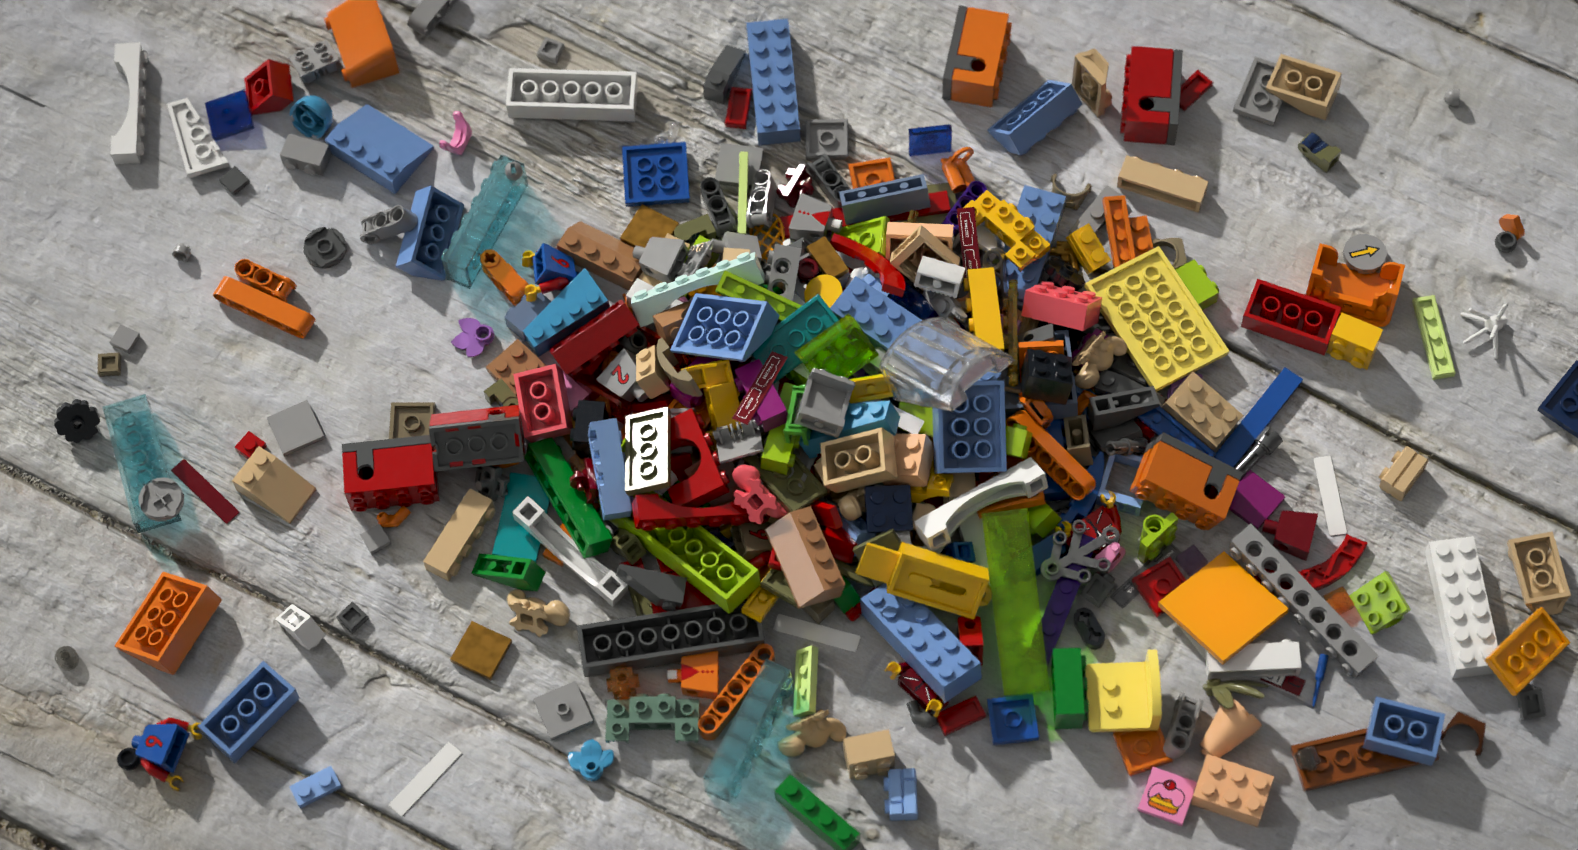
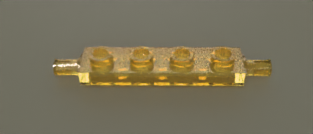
(1010, 325)

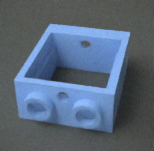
(1124, 503)

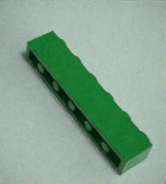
(579, 518)

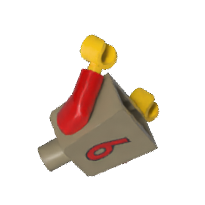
(750, 542)

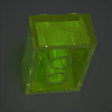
(838, 349)

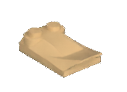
(1090, 80)
(1539, 572)

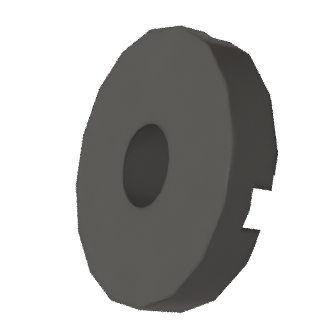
(327, 258)

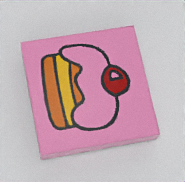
(1167, 796)

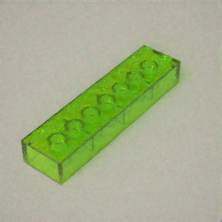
(1016, 602)

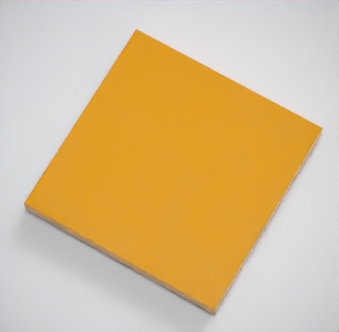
(1223, 607)

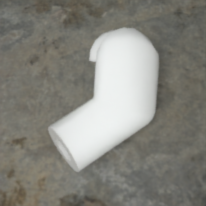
(860, 273)

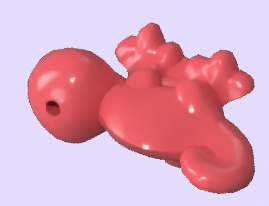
(758, 498)

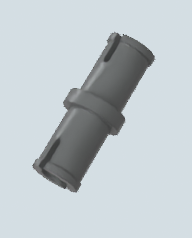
(1125, 447)

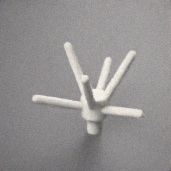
(1492, 324)

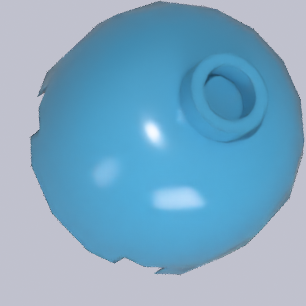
(312, 116)

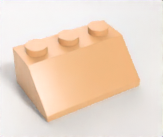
(898, 232)

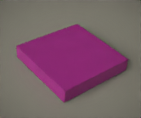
(1255, 500)

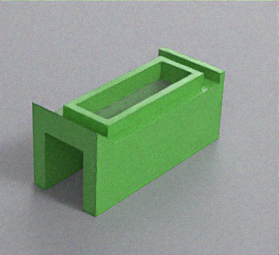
(791, 427)

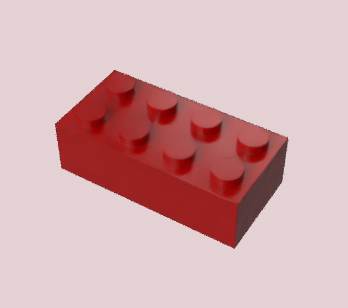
(1290, 317)

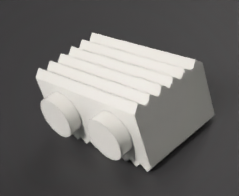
(939, 276)

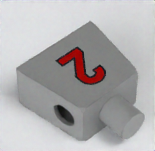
(621, 377)

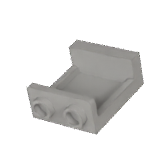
(825, 402)

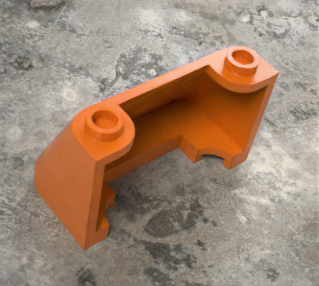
(362, 41)
(1359, 295)

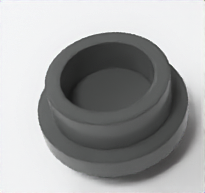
(1505, 242)

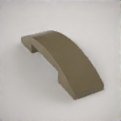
(681, 380)

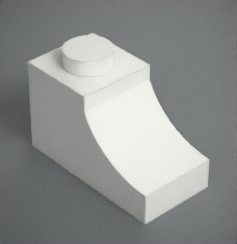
(301, 626)

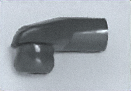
(919, 717)

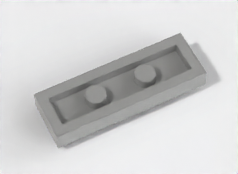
(1095, 212)

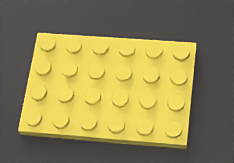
(1157, 319)

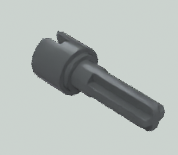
(1264, 444)

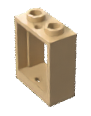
(911, 244)

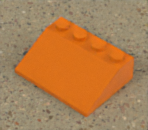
(168, 622)

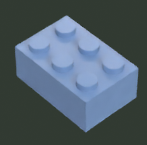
(1404, 731)

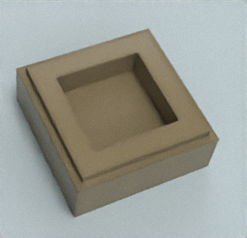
(109, 364)

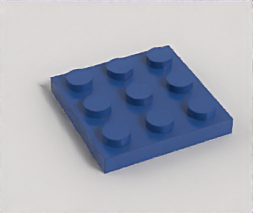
(655, 174)

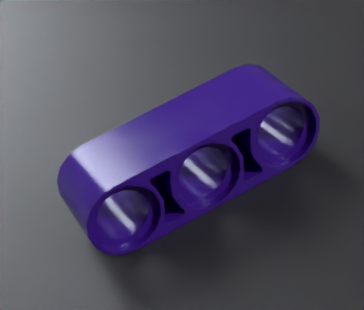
(974, 187)

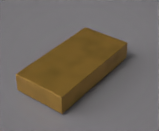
(827, 258)

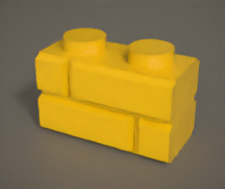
(1088, 249)

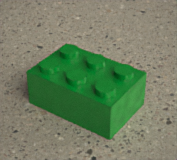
(1069, 688)

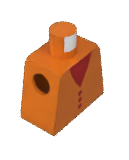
(698, 675)

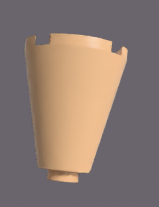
(1228, 730)

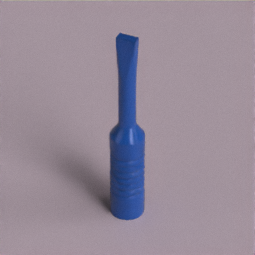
(1319, 676)

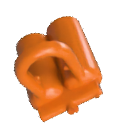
(957, 170)

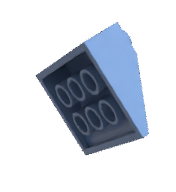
(378, 147)
(724, 327)
(972, 434)

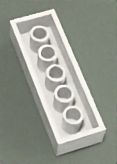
(572, 94)
(1461, 605)

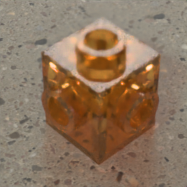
(622, 682)

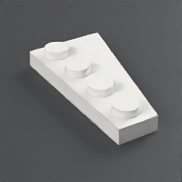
(195, 143)

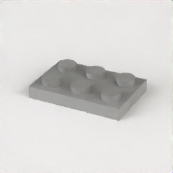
(1254, 99)

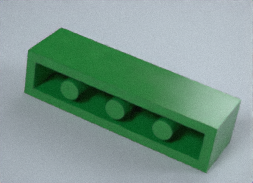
(816, 815)

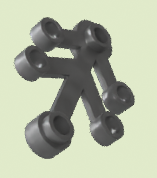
(1077, 555)

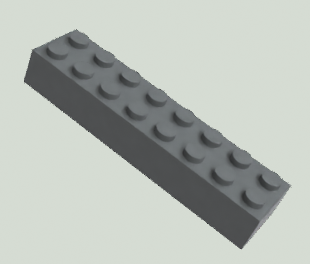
(666, 638)

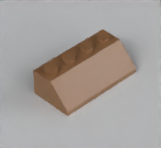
(601, 254)
(805, 558)

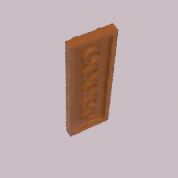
(1346, 760)

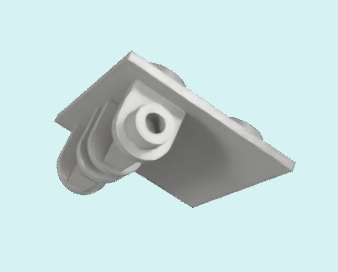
(313, 59)
(697, 258)
(738, 442)

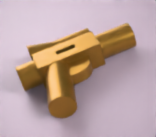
(1066, 253)

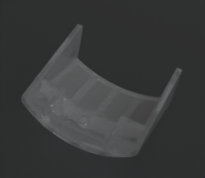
(937, 363)

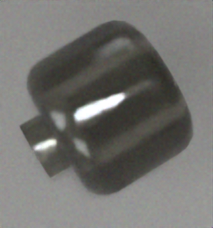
(66, 658)
(1307, 759)

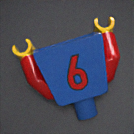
(551, 270)
(162, 747)

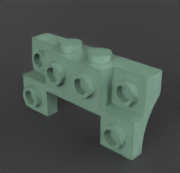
(653, 713)

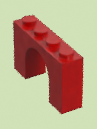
(708, 480)

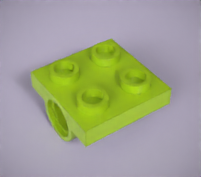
(1156, 534)
(1380, 603)

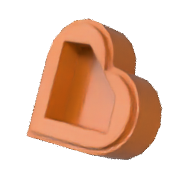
(1512, 224)

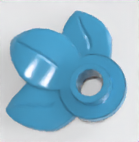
(591, 757)

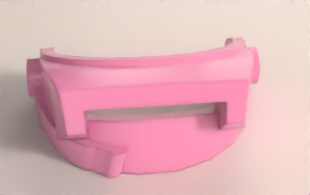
(461, 135)
(1110, 553)

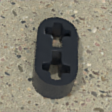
(1093, 625)

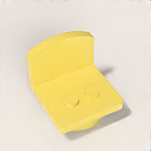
(1124, 695)

